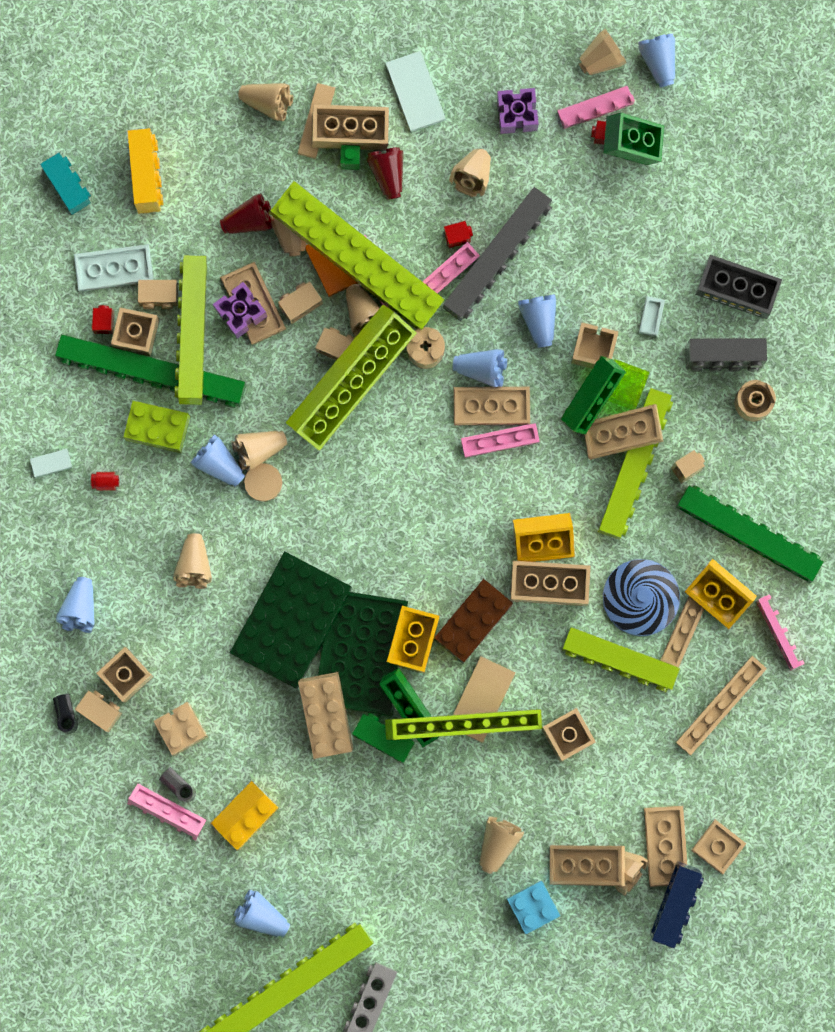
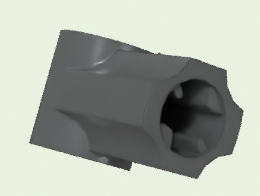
(176, 784)

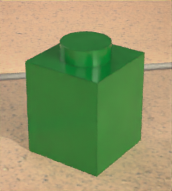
(350, 157)

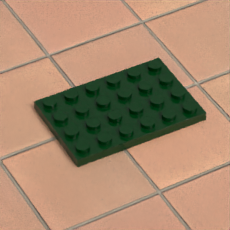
(290, 620)
(360, 649)

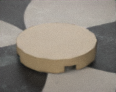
(263, 482)

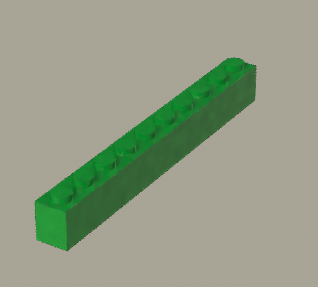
(144, 369)

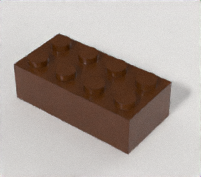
(473, 621)

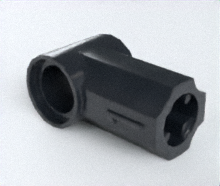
(64, 712)

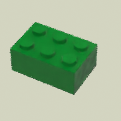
(633, 139)
(374, 734)

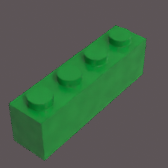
(593, 395)
(405, 699)

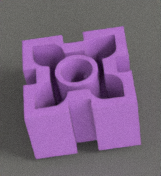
(525, 102)
(241, 299)

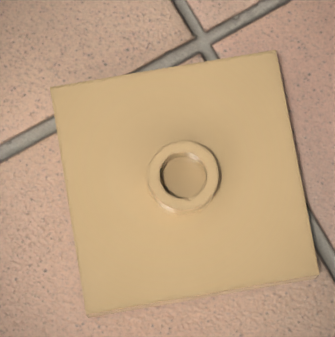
(718, 846)

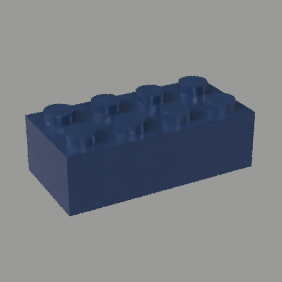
(676, 904)

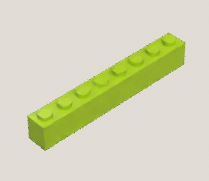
(192, 330)
(631, 475)
(463, 724)

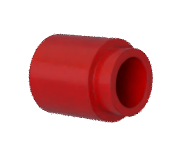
(105, 481)

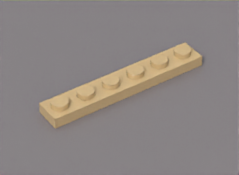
(721, 705)

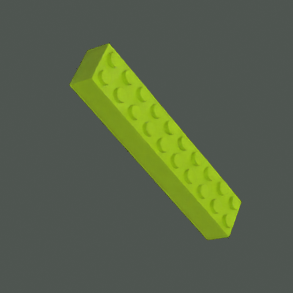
(356, 256)
(295, 982)

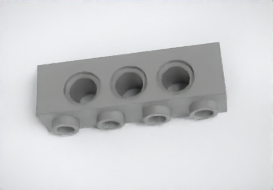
(374, 972)

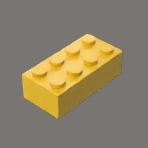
(144, 171)

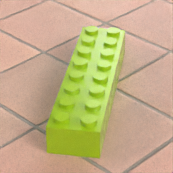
(351, 377)

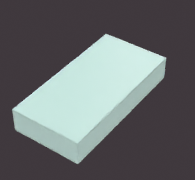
(651, 316)
(51, 463)

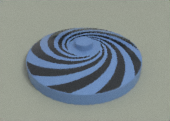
(641, 597)

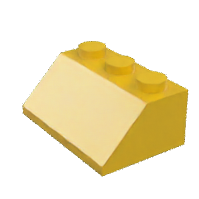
(544, 538)
(720, 594)
(413, 639)
(244, 815)

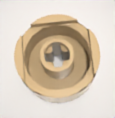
(435, 353)
(750, 410)

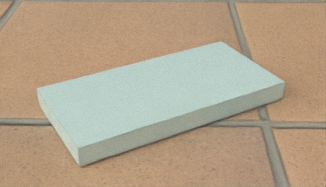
(415, 91)
(113, 267)

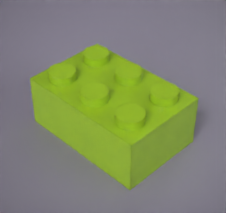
(156, 426)

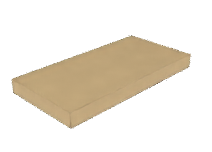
(251, 277)
(492, 405)
(623, 432)
(484, 691)
(664, 842)
(587, 865)

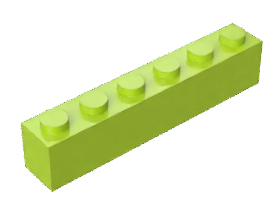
(621, 659)

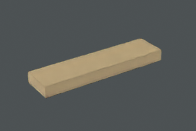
(322, 96)
(682, 633)

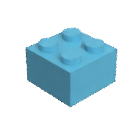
(533, 907)

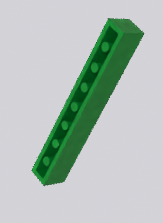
(750, 534)

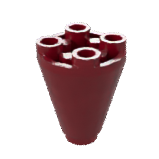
(388, 171)
(248, 217)

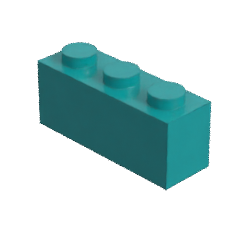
(66, 183)

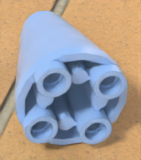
(660, 58)
(540, 318)
(482, 366)
(218, 462)
(78, 607)
(260, 916)

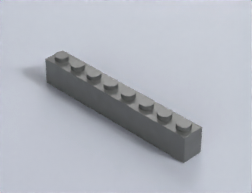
(497, 254)

